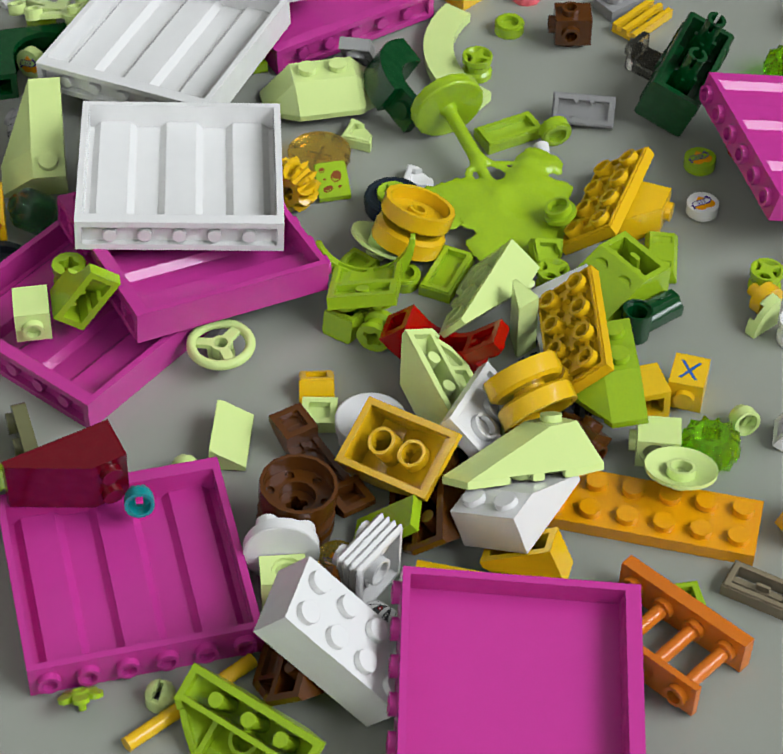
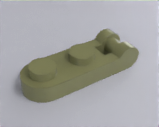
(19, 423)

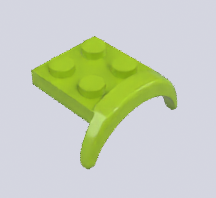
(366, 287)

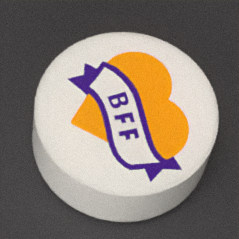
(702, 206)

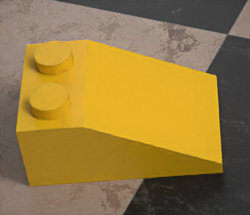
(397, 450)

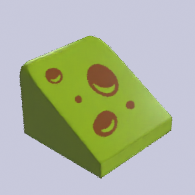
(333, 181)

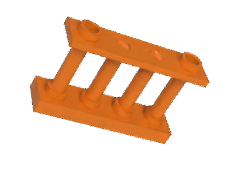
(696, 624)

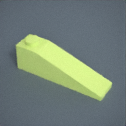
(37, 142)
(489, 285)
(529, 453)

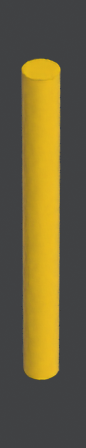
(171, 714)

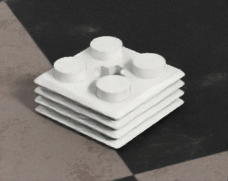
(371, 558)

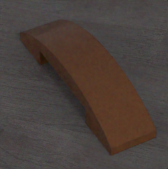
(299, 435)

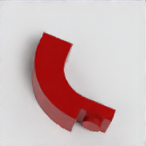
(472, 346)

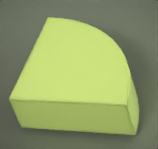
(357, 136)
(766, 317)

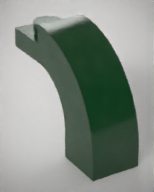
(387, 83)

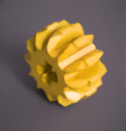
(299, 184)

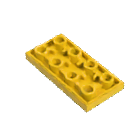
(607, 199)
(577, 328)

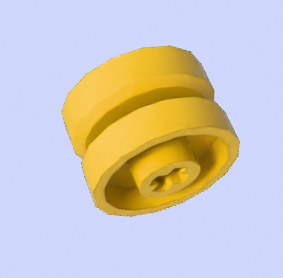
(417, 211)
(529, 389)

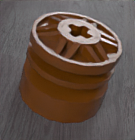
(300, 490)

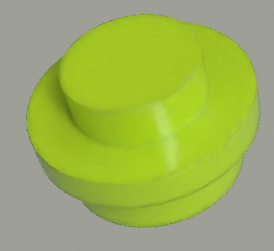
(559, 211)

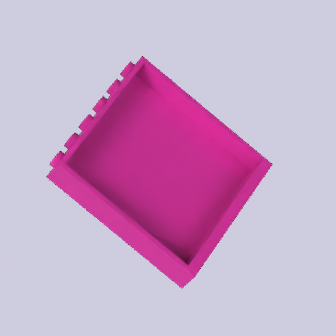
(515, 665)

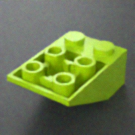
(627, 272)

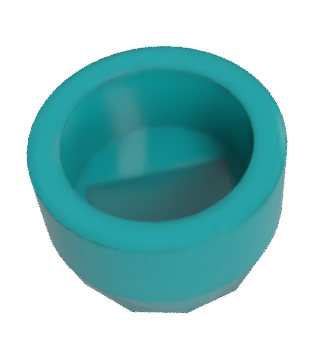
(139, 510)

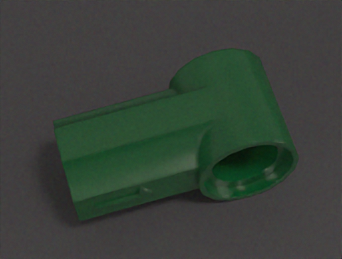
(651, 313)

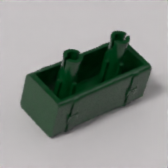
(682, 69)

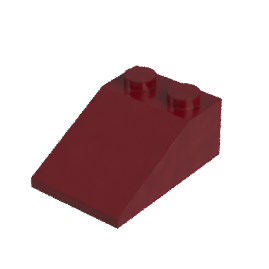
(70, 471)

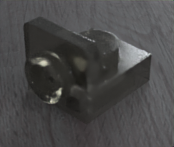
(640, 57)

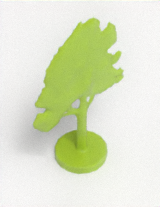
(489, 206)

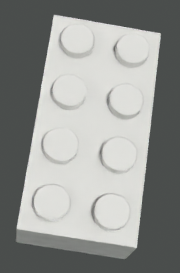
(330, 638)

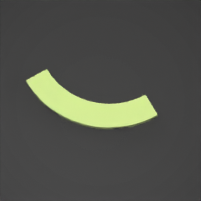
(439, 44)

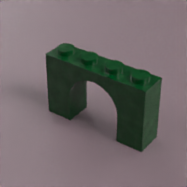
(14, 41)

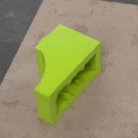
(82, 294)

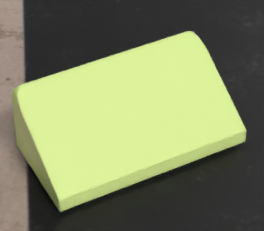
(523, 318)
(231, 436)

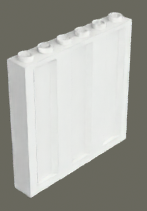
(164, 49)
(179, 177)

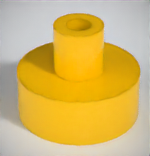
(760, 292)

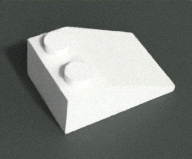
(512, 514)

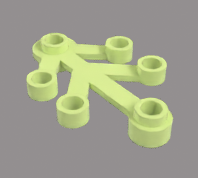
(46, 9)

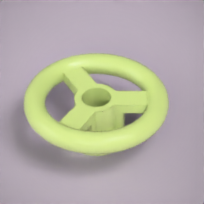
(220, 348)

